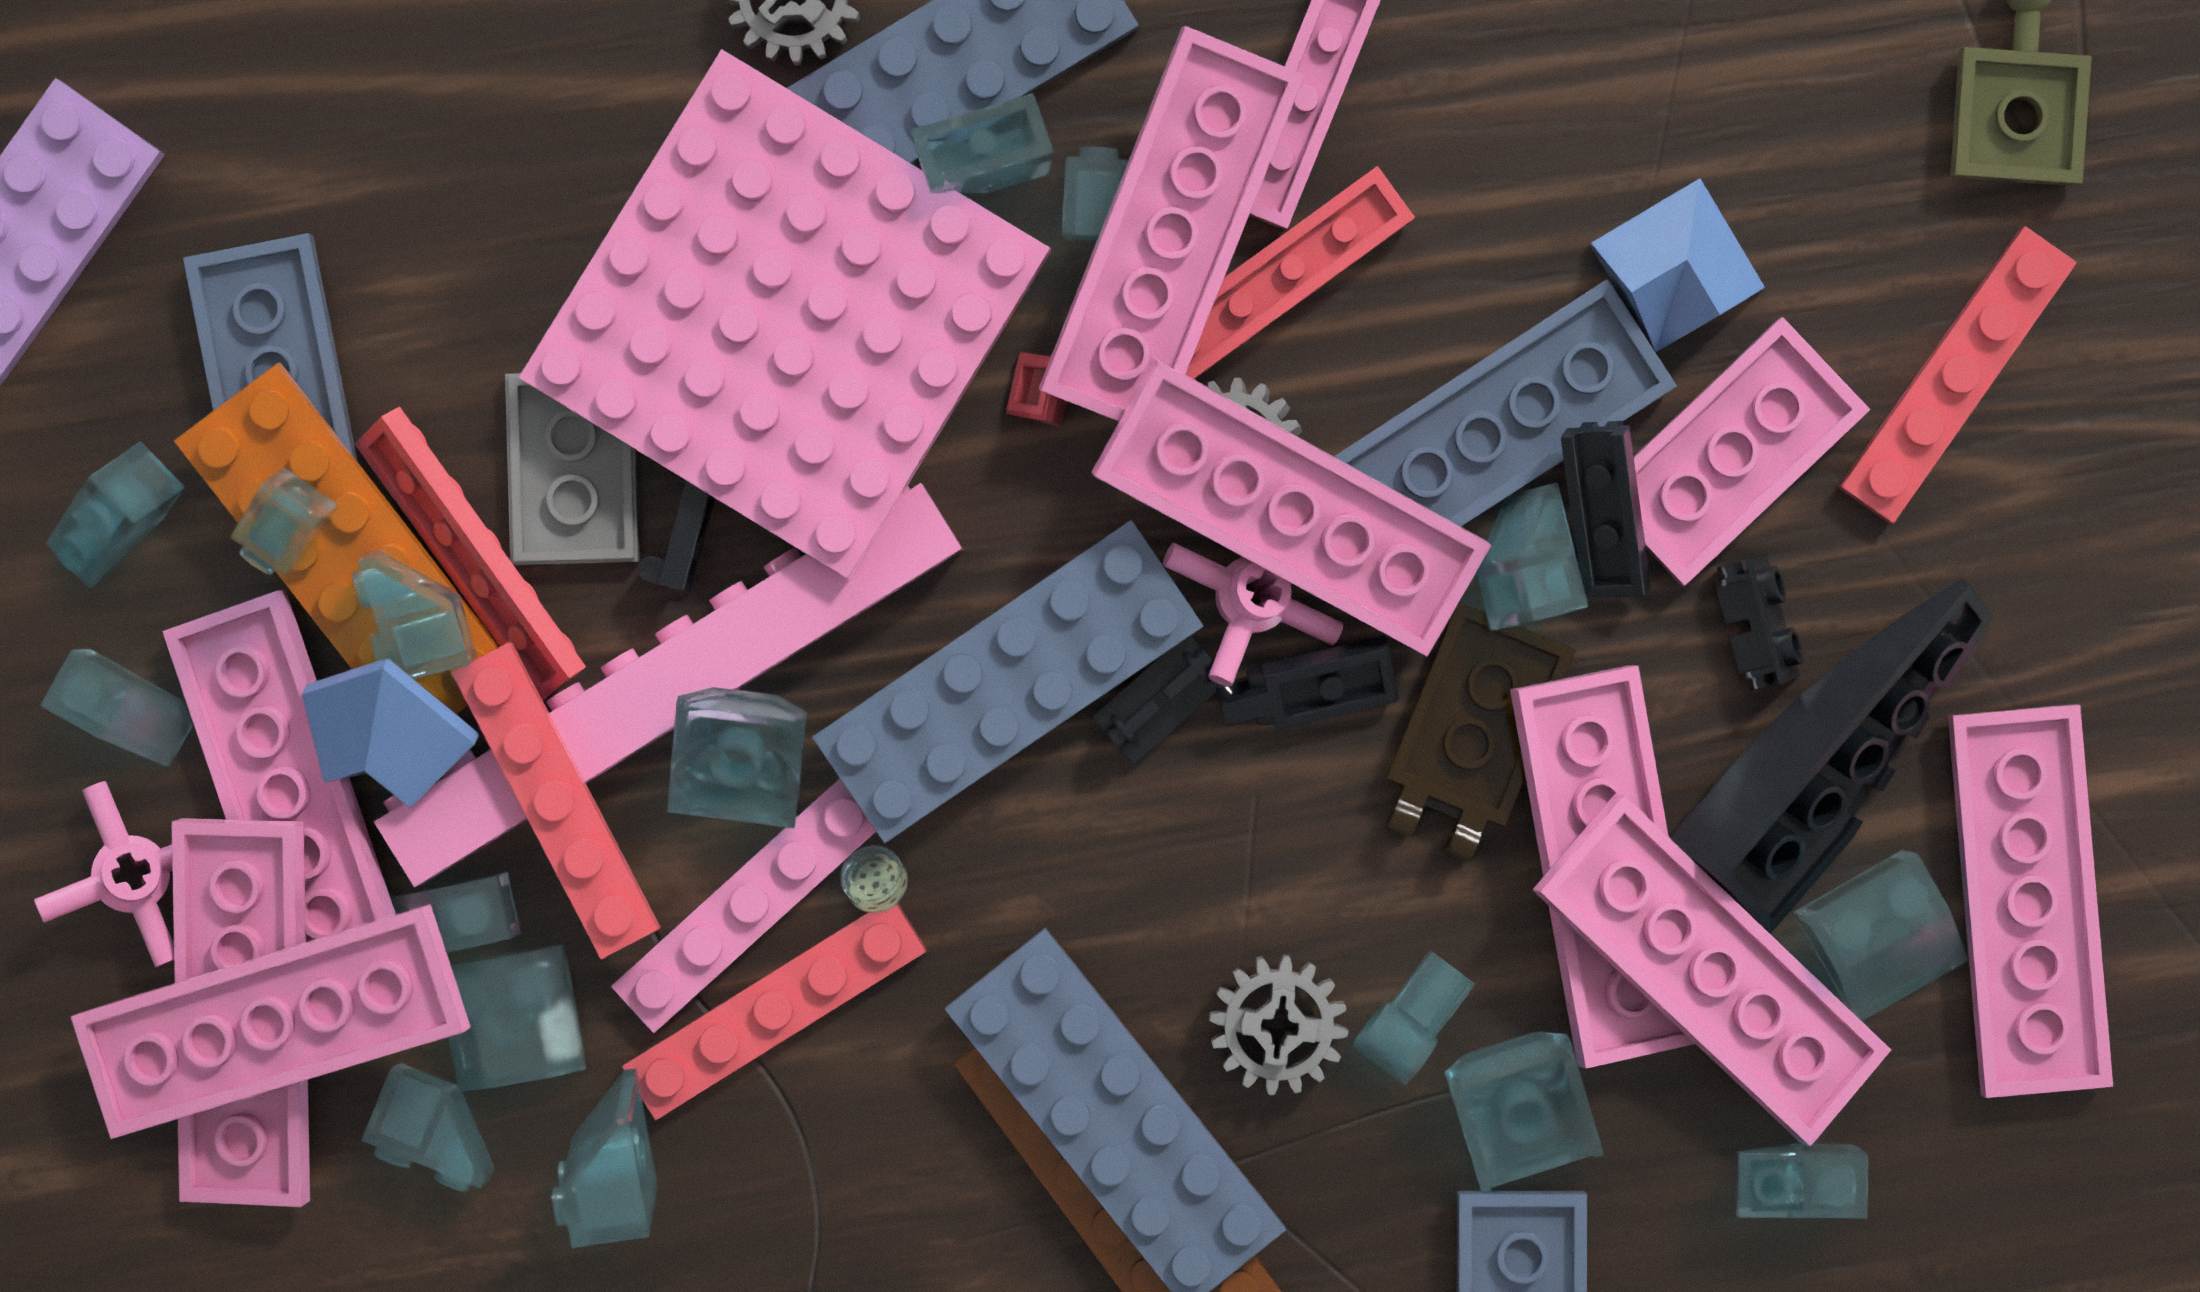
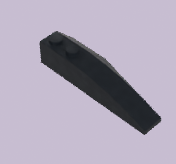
(1798, 785)

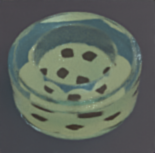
(874, 878)

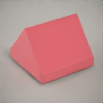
(1026, 398)

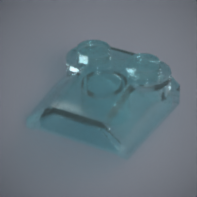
(737, 757)
(518, 1019)
(1522, 1108)

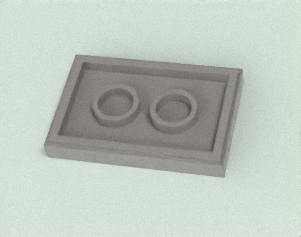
(567, 484)

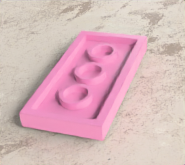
(1739, 448)

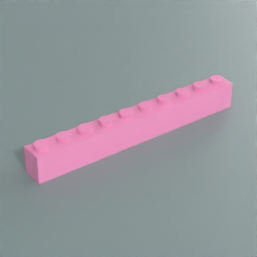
(639, 695)

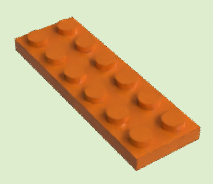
(278, 428)

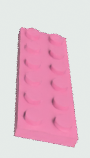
(1172, 222)
(1290, 507)
(244, 693)
(1578, 749)
(2030, 901)
(233, 902)
(1712, 969)
(271, 1021)

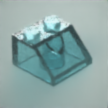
(1883, 934)
(609, 1171)

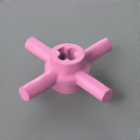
(1241, 613)
(119, 896)

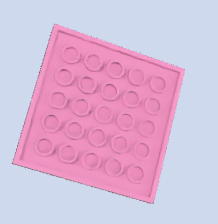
(785, 314)

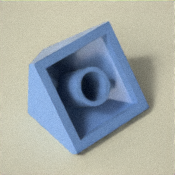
(1677, 265)
(384, 727)

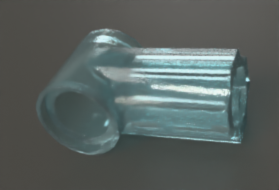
(1404, 1031)

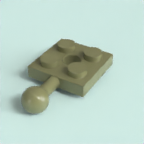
(2048, 81)

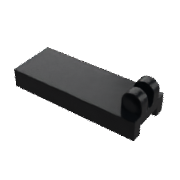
(1606, 510)
(685, 544)

